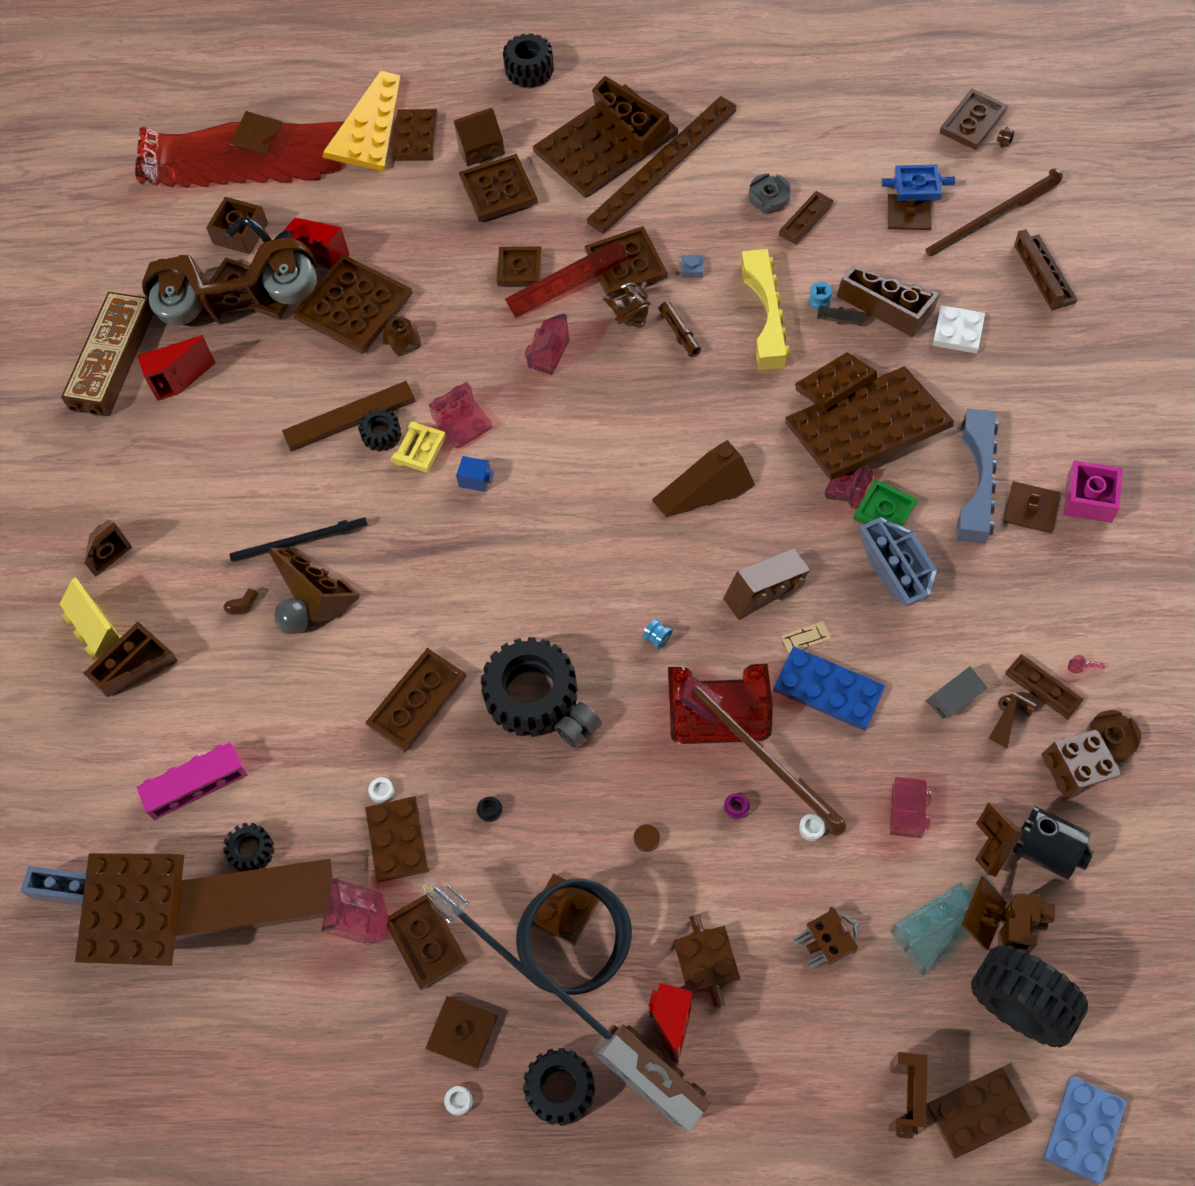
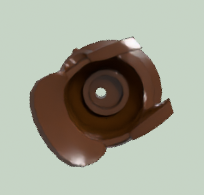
(631, 308)

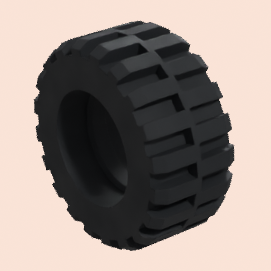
(521, 658)
(1030, 996)

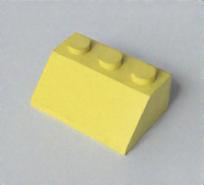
(88, 619)

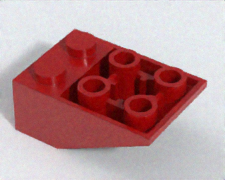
(175, 366)

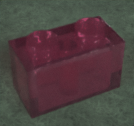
(909, 807)

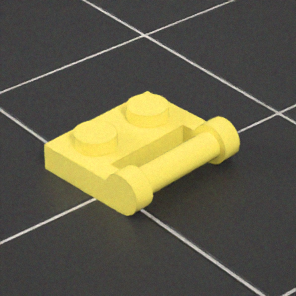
(424, 450)

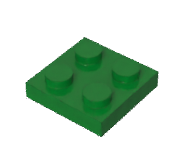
(885, 503)

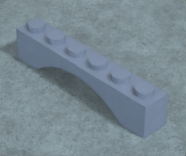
(978, 436)

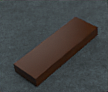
(806, 217)
(1044, 686)

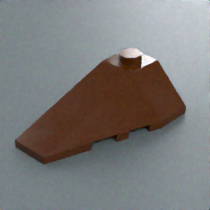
(712, 478)
(320, 593)

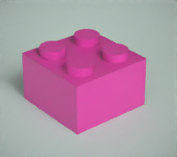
(1093, 491)

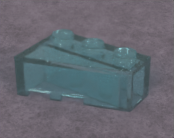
(932, 927)

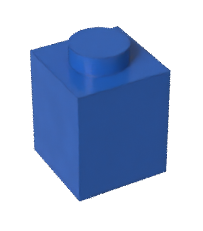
(474, 474)

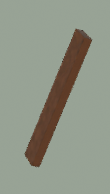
(347, 416)

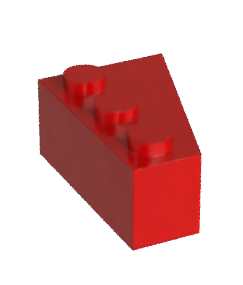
(322, 239)

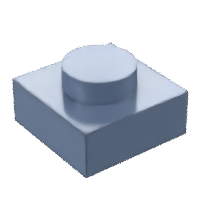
(692, 266)

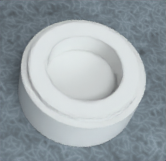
(381, 790)
(812, 827)
(458, 1101)

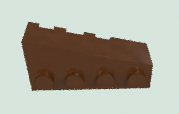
(887, 300)

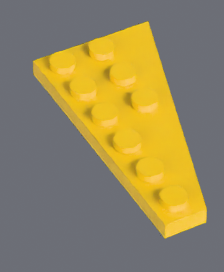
(367, 129)

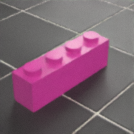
(191, 780)

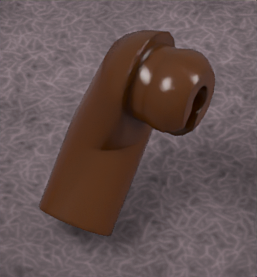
(241, 605)
(1021, 703)

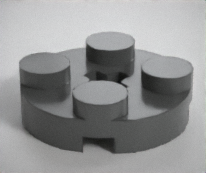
(769, 202)

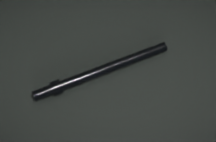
(342, 527)

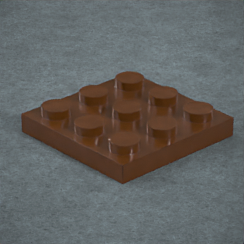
(498, 187)
(641, 266)

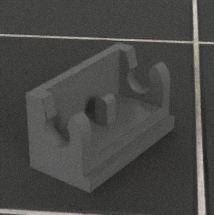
(957, 693)

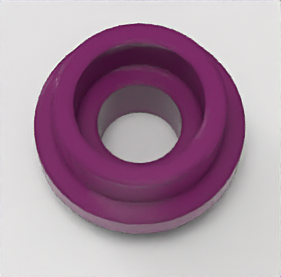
(736, 798)

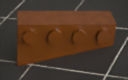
(632, 115)

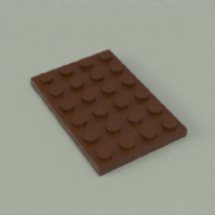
(591, 150)
(869, 423)

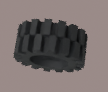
(379, 440)
(242, 834)

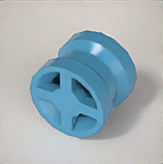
(824, 297)
(657, 634)

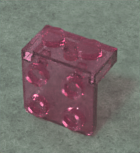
(459, 415)

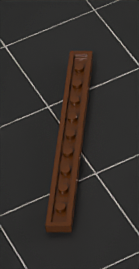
(661, 165)

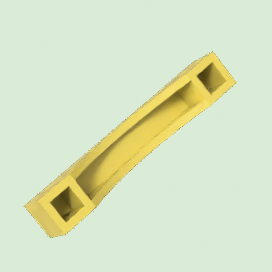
(770, 344)

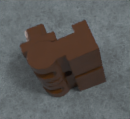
(1021, 918)

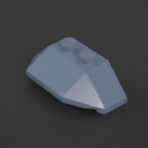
(898, 560)

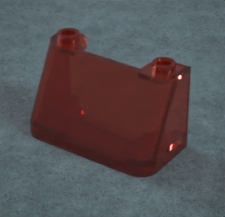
(744, 700)

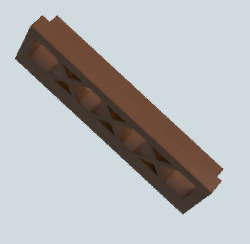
(1041, 272)

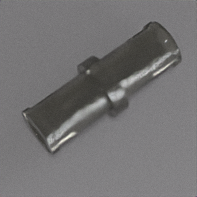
(840, 315)

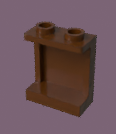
(916, 1069)

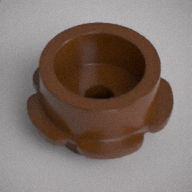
(1005, 137)

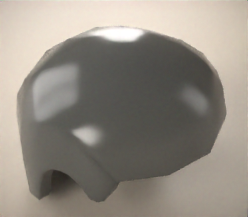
(291, 616)

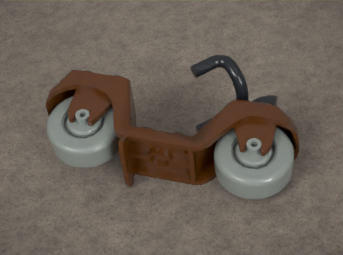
(278, 271)

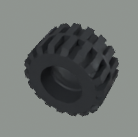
(528, 60)
(537, 1074)

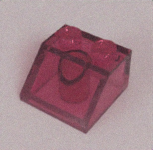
(548, 344)
(355, 913)

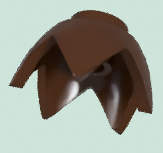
(401, 338)

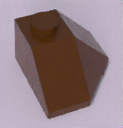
(105, 547)

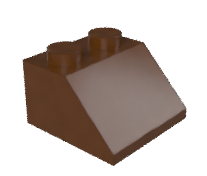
(479, 137)

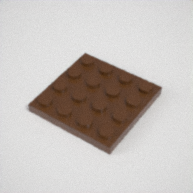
(352, 303)
(130, 909)

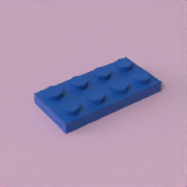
(829, 688)

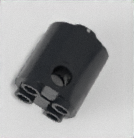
(1053, 843)

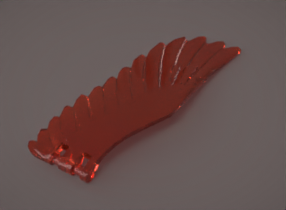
(210, 157)

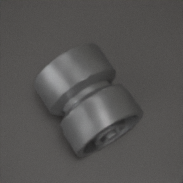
(578, 725)

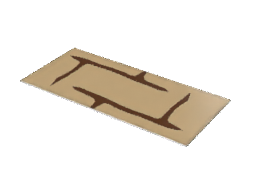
(806, 636)

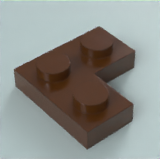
(1001, 839)

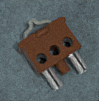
(833, 929)

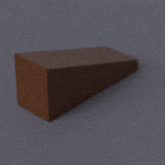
(1003, 728)

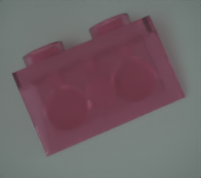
(850, 486)

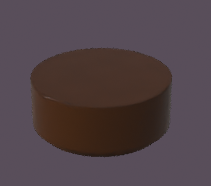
(646, 838)

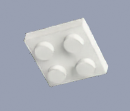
(958, 329)

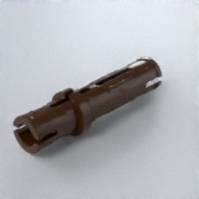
(683, 335)

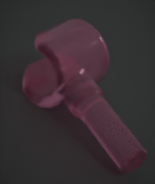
(1078, 662)

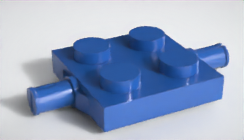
(918, 182)

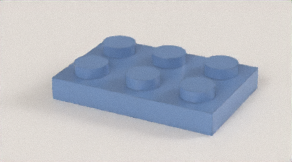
(1085, 1130)

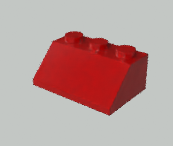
(671, 1014)

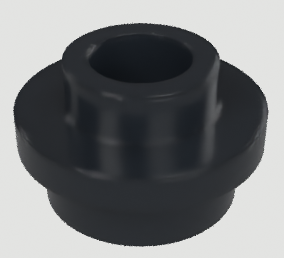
(489, 802)

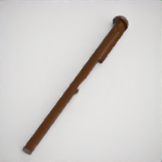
(1054, 178)
(800, 787)

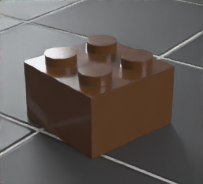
(223, 218)

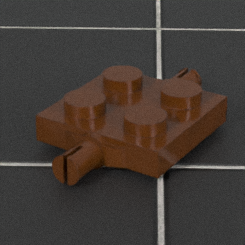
(707, 960)

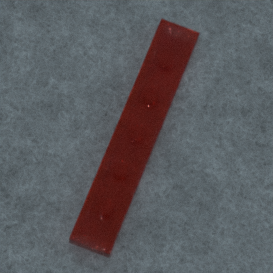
(567, 278)

